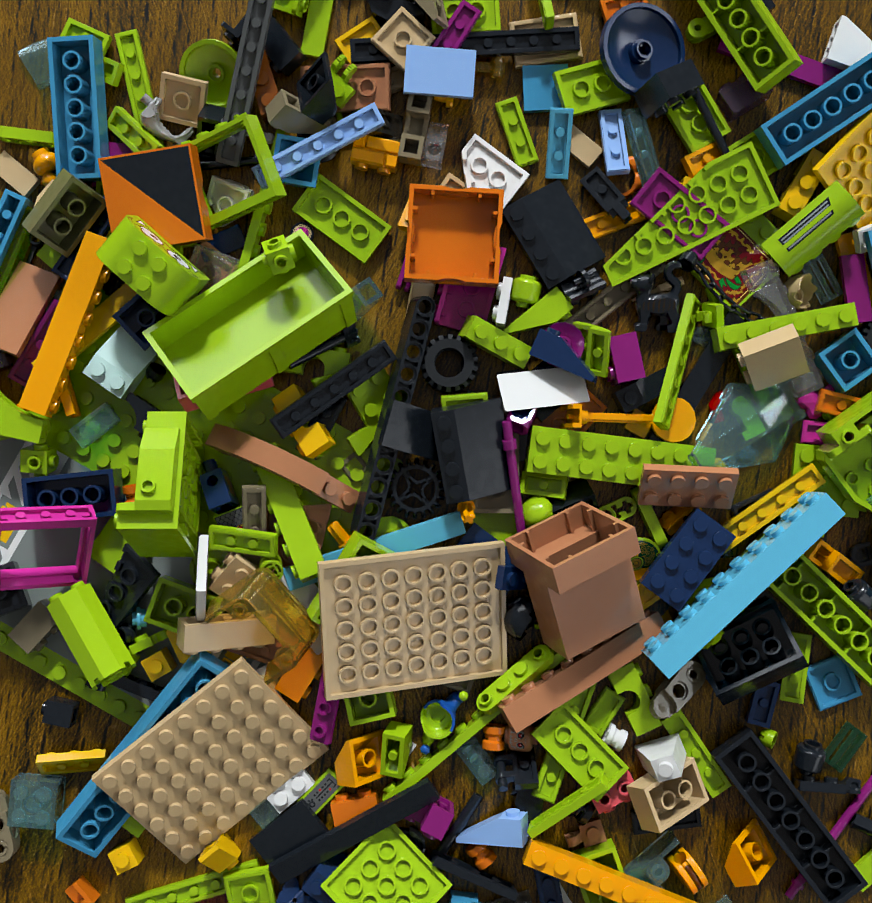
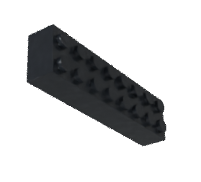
(788, 817)

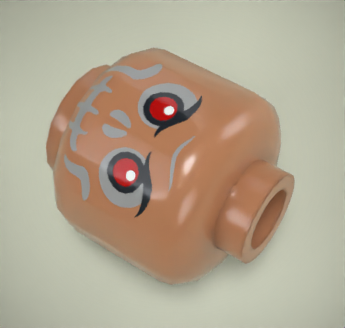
(522, 741)

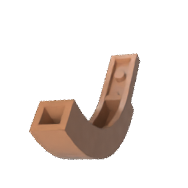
(283, 464)

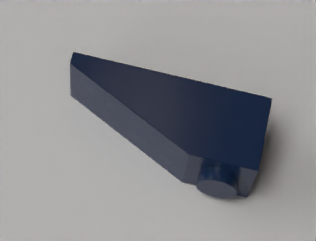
(558, 352)

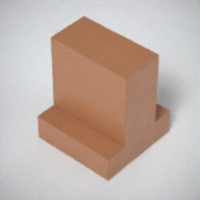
(579, 576)

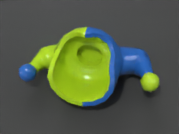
(439, 718)

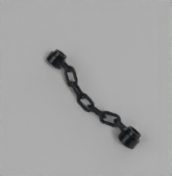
(689, 260)

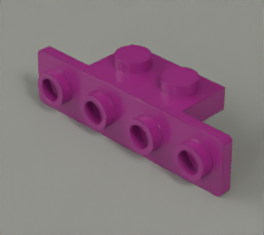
(324, 717)

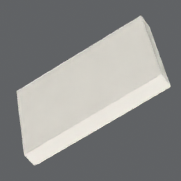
(201, 579)

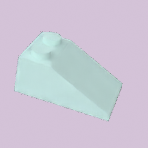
(120, 364)

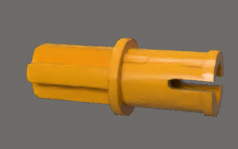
(467, 511)
(338, 534)

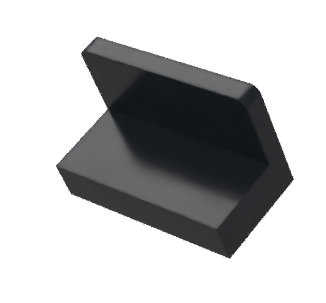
(577, 491)

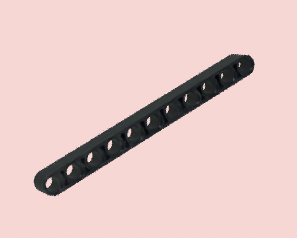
(407, 388)

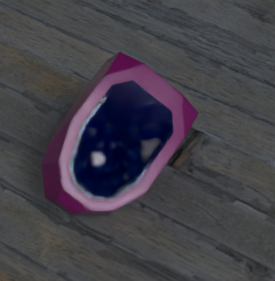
(521, 420)

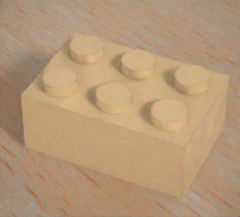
(669, 801)

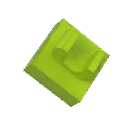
(711, 314)

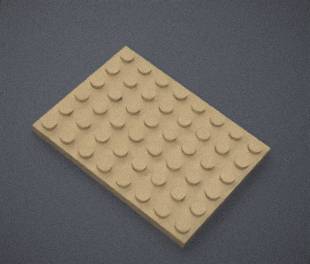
(411, 619)
(210, 761)

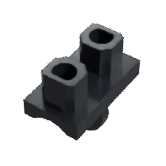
(582, 285)

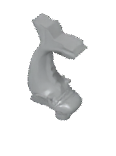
(151, 122)

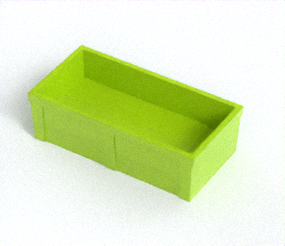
(252, 326)

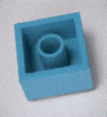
(845, 360)

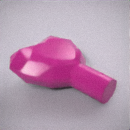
(809, 401)

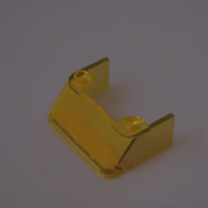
(277, 610)

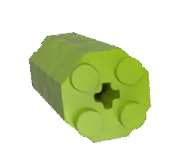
(90, 635)

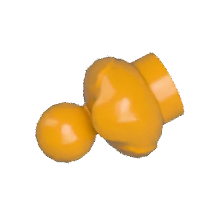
(44, 165)

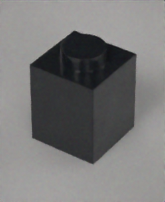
(60, 711)

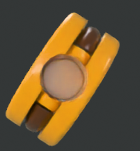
(687, 870)

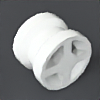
(615, 737)

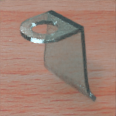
(36, 61)

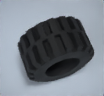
(454, 344)

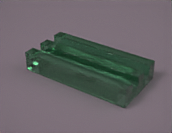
(851, 750)

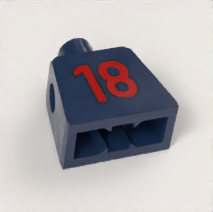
(221, 496)

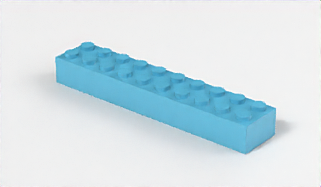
(742, 582)

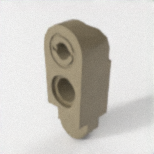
(664, 702)
(8, 835)

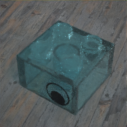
(36, 801)

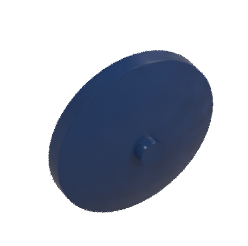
(639, 44)

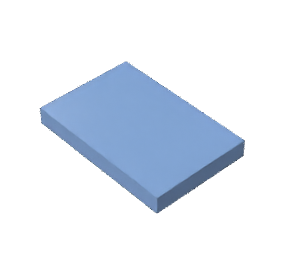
(439, 71)

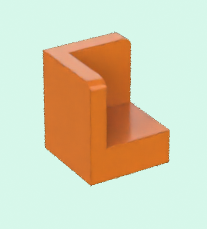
(82, 891)

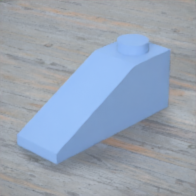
(502, 829)

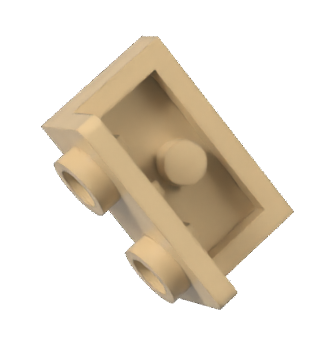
(231, 572)

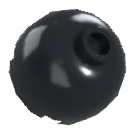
(519, 616)

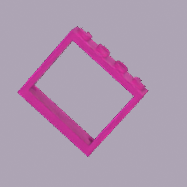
(50, 518)

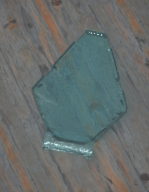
(747, 427)

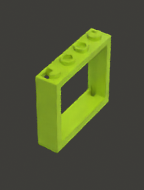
(275, 187)

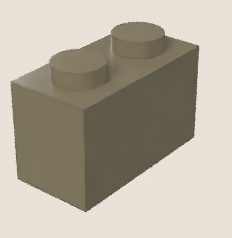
(34, 628)

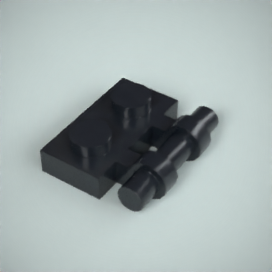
(523, 766)

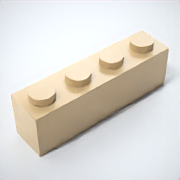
(221, 633)

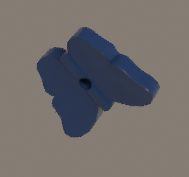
(291, 890)

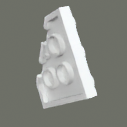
(491, 169)

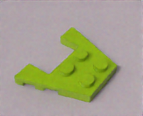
(368, 403)

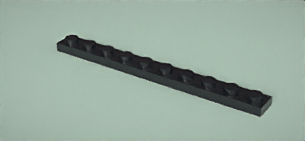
(491, 44)

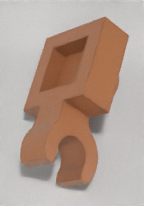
(590, 834)

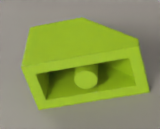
(395, 749)

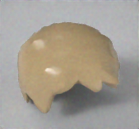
(800, 290)

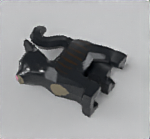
(661, 304)

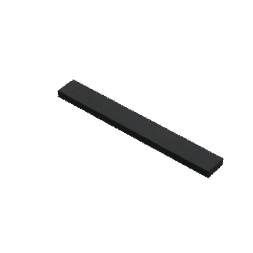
(703, 371)
(354, 830)

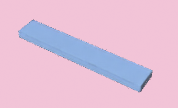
(324, 143)

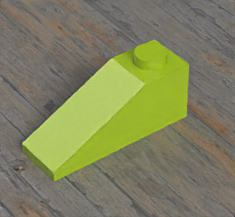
(545, 312)

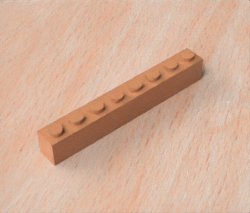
(578, 673)

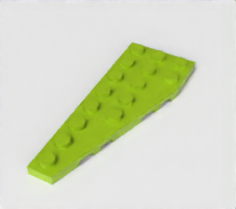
(729, 185)

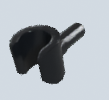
(34, 248)

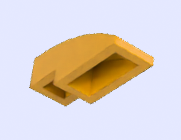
(833, 562)

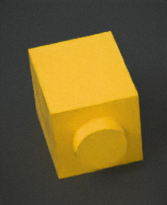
(159, 664)
(126, 855)

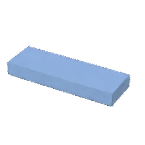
(613, 142)

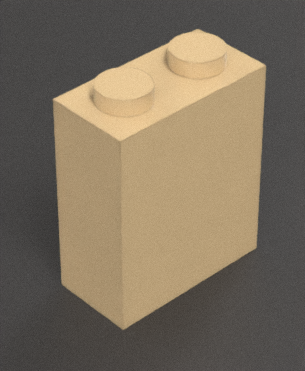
(772, 358)

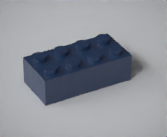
(93, 488)
(687, 558)

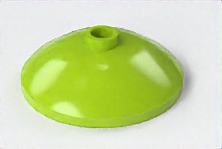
(201, 63)

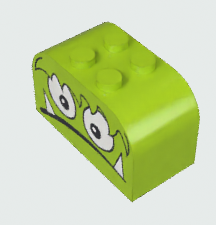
(151, 265)

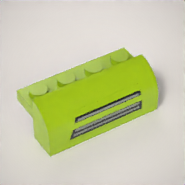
(813, 229)

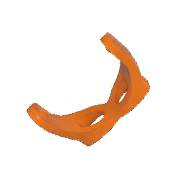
(637, 182)

